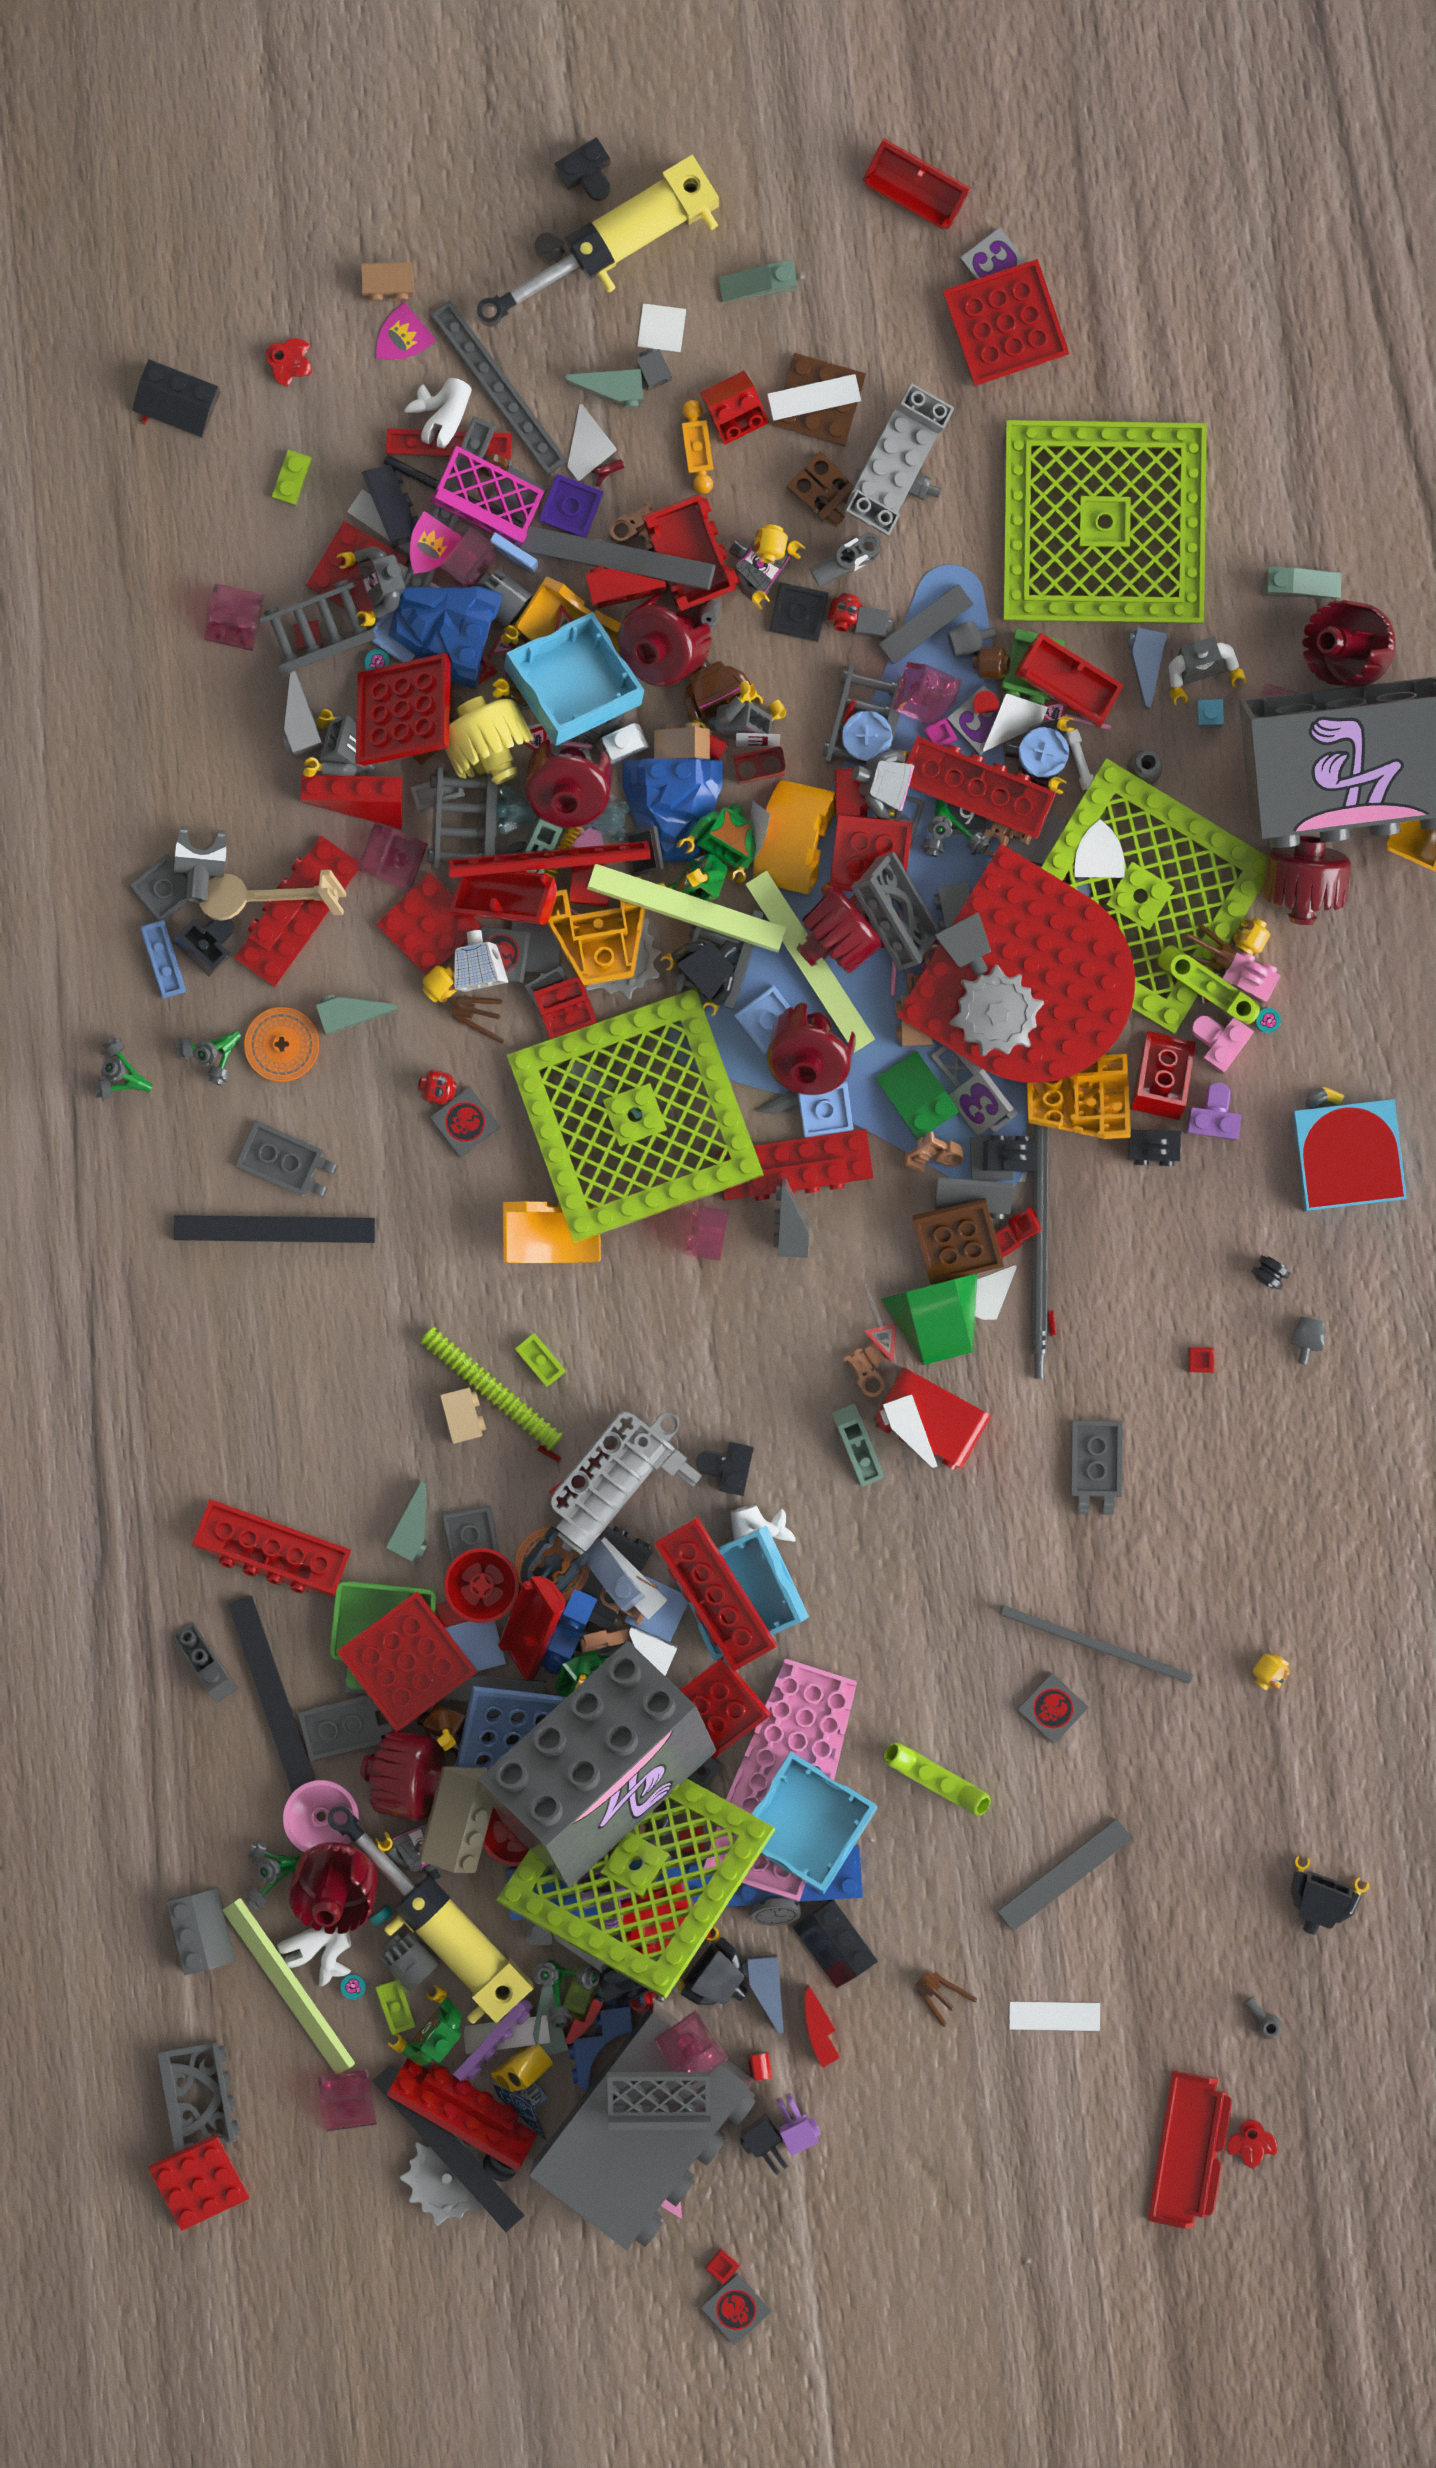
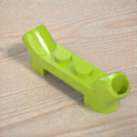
(1208, 984)
(937, 1778)

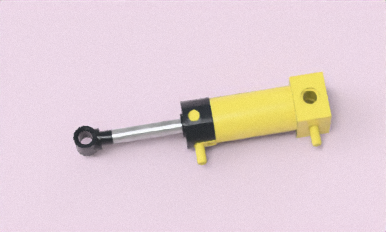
(621, 232)
(445, 1930)

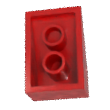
(615, 587)
(1163, 1075)

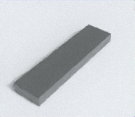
(926, 624)

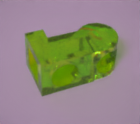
(577, 1996)

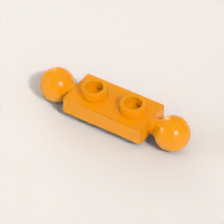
(697, 447)

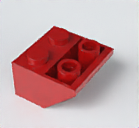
(734, 407)

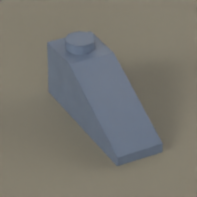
(1146, 658)
(613, 1576)
(765, 1983)

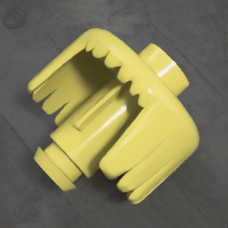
(484, 737)

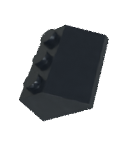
(175, 398)
(391, 503)
(835, 1943)

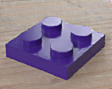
(571, 506)

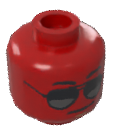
(844, 612)
(437, 1087)

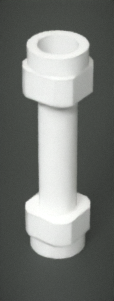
(1073, 740)

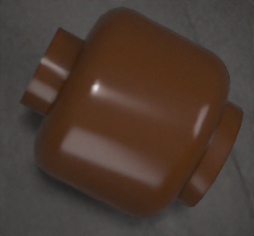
(992, 663)

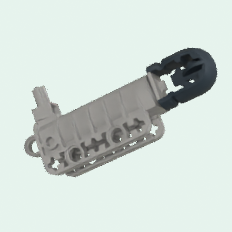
(605, 1491)

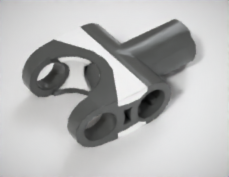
(835, 566)
(199, 864)

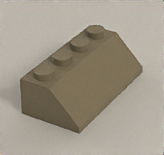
(457, 1821)

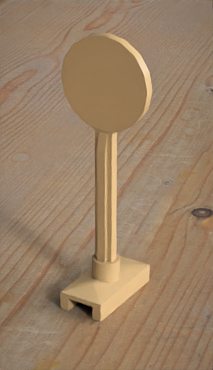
(229, 895)

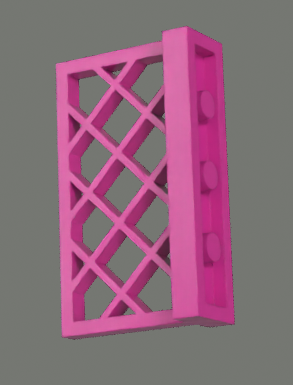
(482, 517)

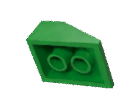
(917, 1095)

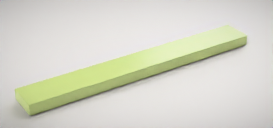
(686, 908)
(818, 976)
(288, 1986)

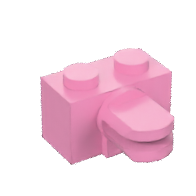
(1251, 977)
(1223, 1041)

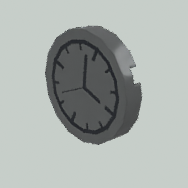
(775, 1912)

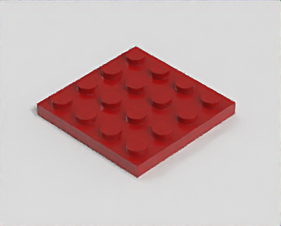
(1006, 322)
(403, 710)
(407, 1661)

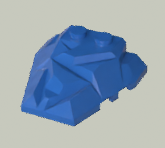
(448, 622)
(673, 798)

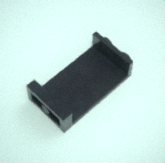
(635, 1552)

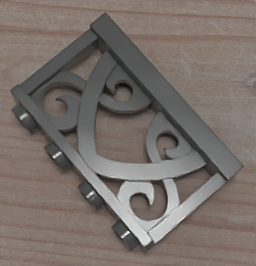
(873, 890)
(172, 2071)

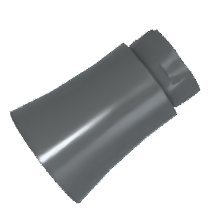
(1150, 775)

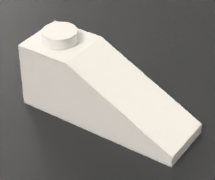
(906, 1423)

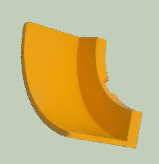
(542, 611)
(795, 825)
(1414, 844)
(541, 1235)

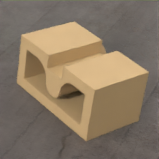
(462, 1415)

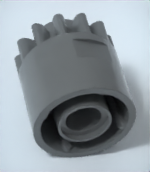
(514, 597)
(408, 1960)

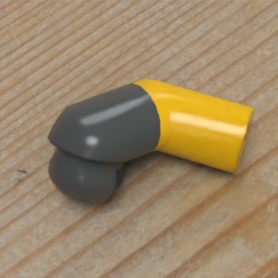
(1322, 1095)

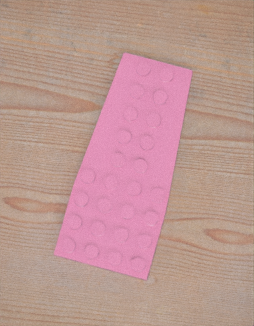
(807, 1719)

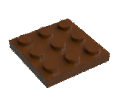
(826, 424)
(958, 1241)

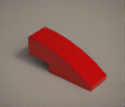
(819, 2028)

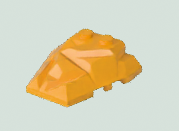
(1087, 1102)

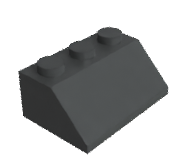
(959, 1191)
(201, 1931)

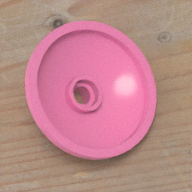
(301, 1811)

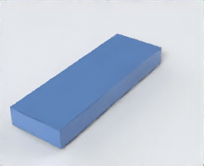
(163, 959)

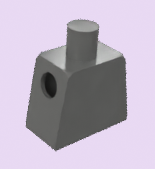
(966, 943)

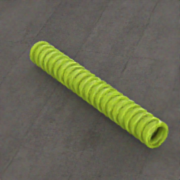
(490, 1388)

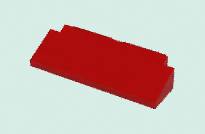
(1187, 2161)

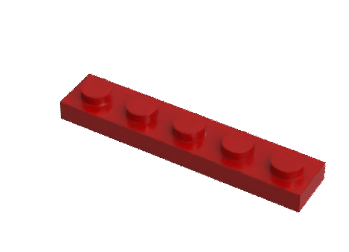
(409, 443)

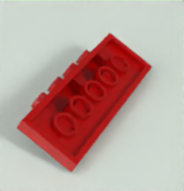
(979, 787)
(290, 924)
(808, 1164)
(270, 1550)
(715, 1594)
(463, 2111)

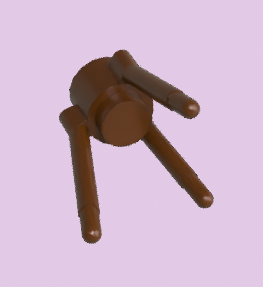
(1222, 955)
(465, 1009)
(929, 1985)

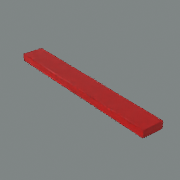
(549, 859)

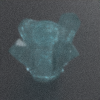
(513, 811)
(612, 820)

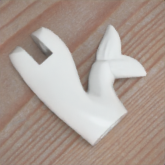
(450, 405)
(749, 1519)
(309, 1943)

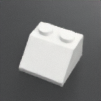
(653, 1648)

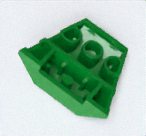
(937, 1318)

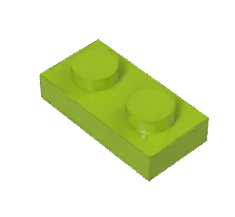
(292, 477)
(540, 1360)
(395, 2007)

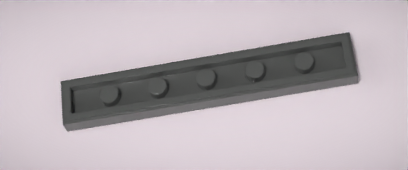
(1065, 1874)

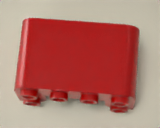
(686, 533)
(948, 1420)

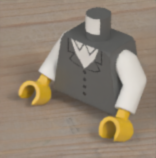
(1202, 661)

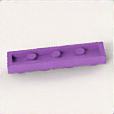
(500, 2033)

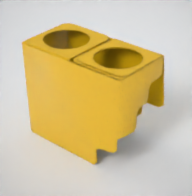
(529, 2065)

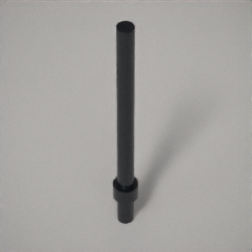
(432, 482)

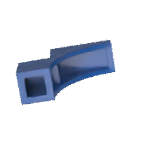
(568, 1631)
(613, 2024)

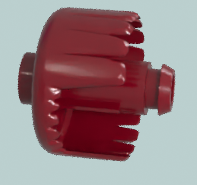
(1349, 643)
(662, 644)
(567, 786)
(1305, 877)
(838, 930)
(806, 1054)
(404, 1775)
(333, 1887)

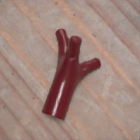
(605, 470)

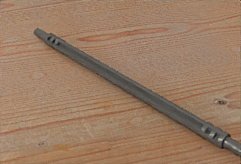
(1040, 1252)

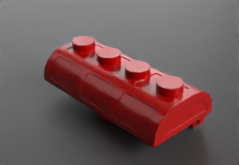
(915, 185)
(1069, 679)
(506, 896)
(532, 1624)

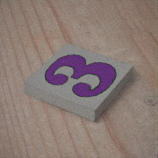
(992, 255)
(973, 727)
(980, 1102)

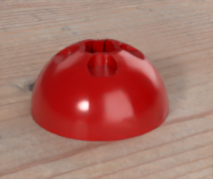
(463, 1591)
(501, 1844)

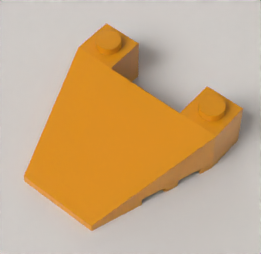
(599, 943)

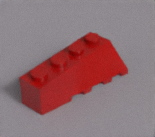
(358, 796)

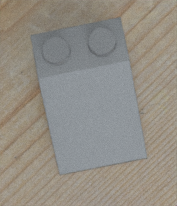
(300, 727)

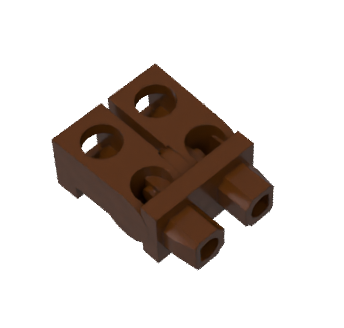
(825, 498)

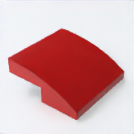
(565, 1007)
(580, 2023)

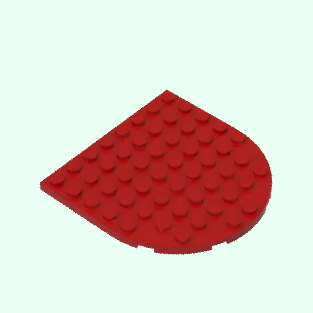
(1063, 951)

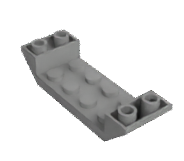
(897, 458)

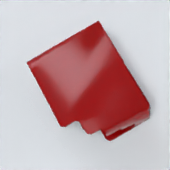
(760, 773)
(847, 794)
(578, 887)

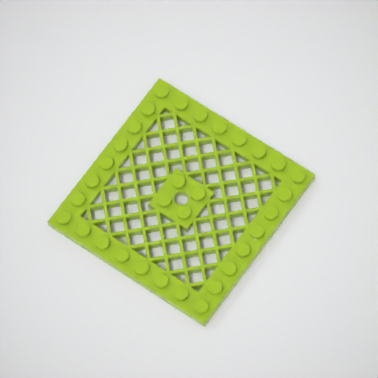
(1025, 434)
(1116, 780)
(617, 1030)
(661, 1975)

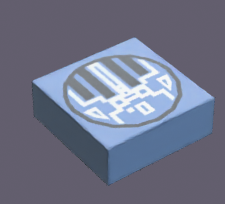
(533, 2093)

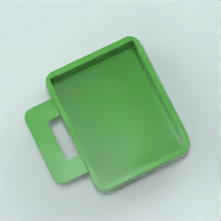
(360, 1606)

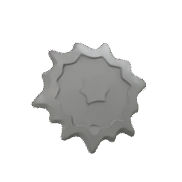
(643, 970)
(996, 1012)
(437, 2185)

